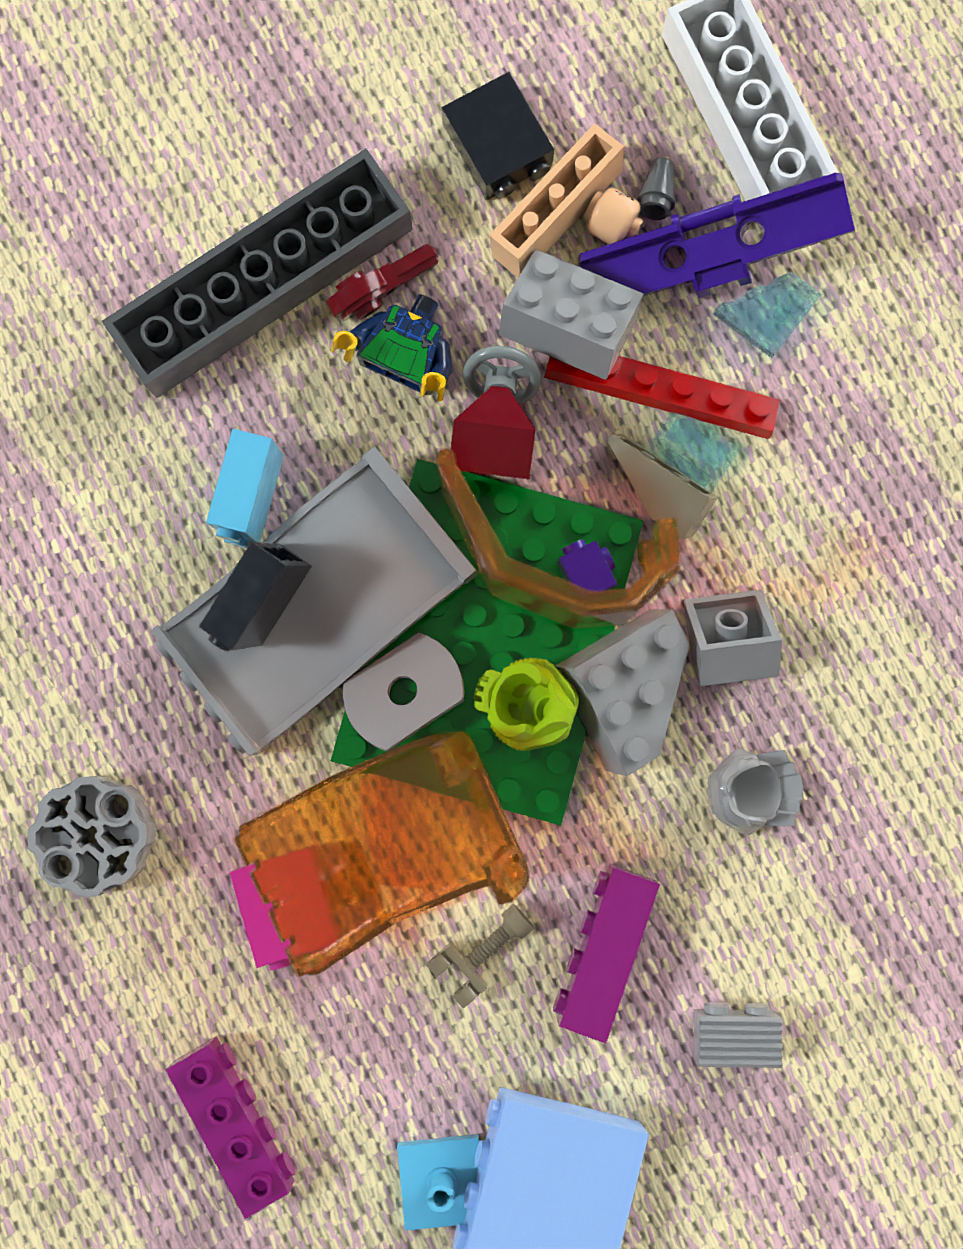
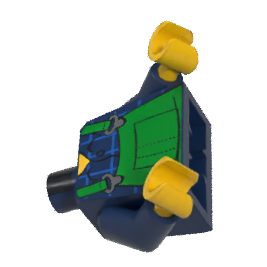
(402, 346)

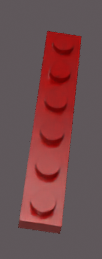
(676, 393)

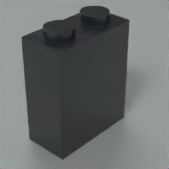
(498, 137)
(254, 596)

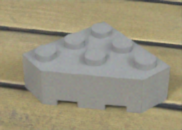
(629, 688)

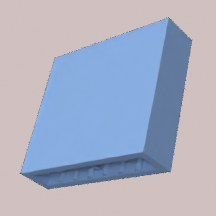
(551, 1176)

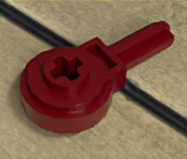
(361, 293)

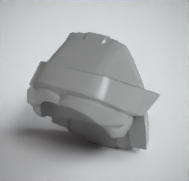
(755, 791)

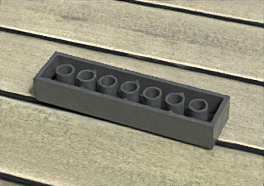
(259, 273)

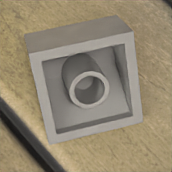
(732, 638)

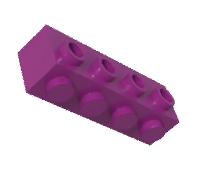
(606, 954)
(231, 1126)

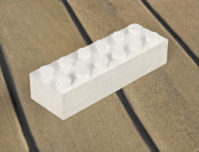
(745, 95)

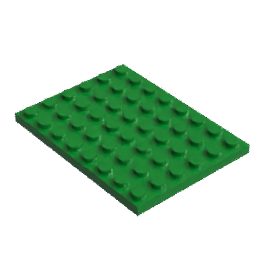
(493, 633)

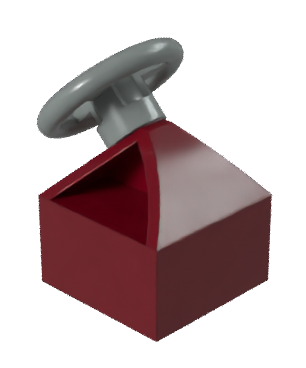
(494, 430)

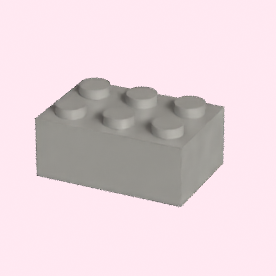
(570, 314)

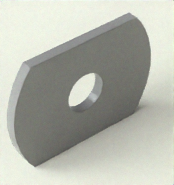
(438, 691)

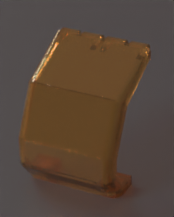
(544, 592)
(380, 848)

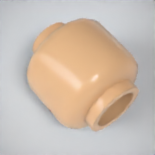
(613, 216)

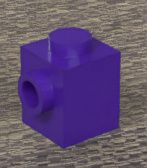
(588, 566)

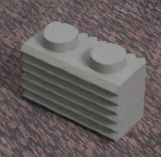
(737, 1036)

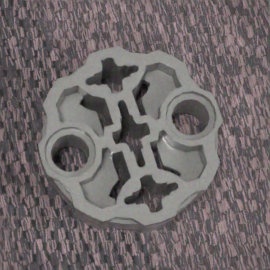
(95, 796)

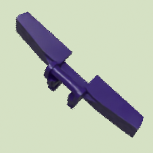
(790, 222)

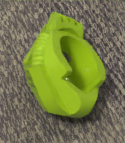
(528, 703)

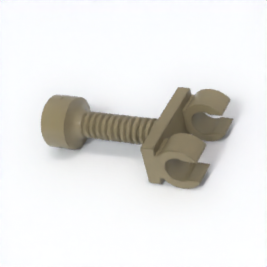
(513, 924)

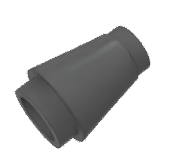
(658, 190)

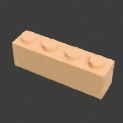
(557, 199)

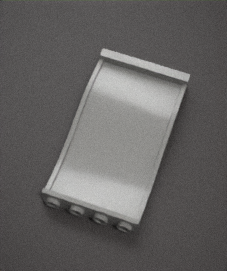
(371, 578)

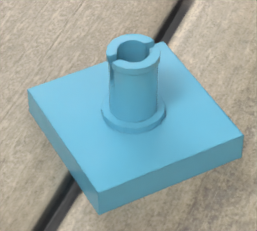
(436, 1179)

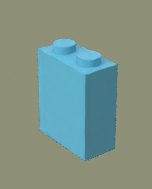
(245, 488)

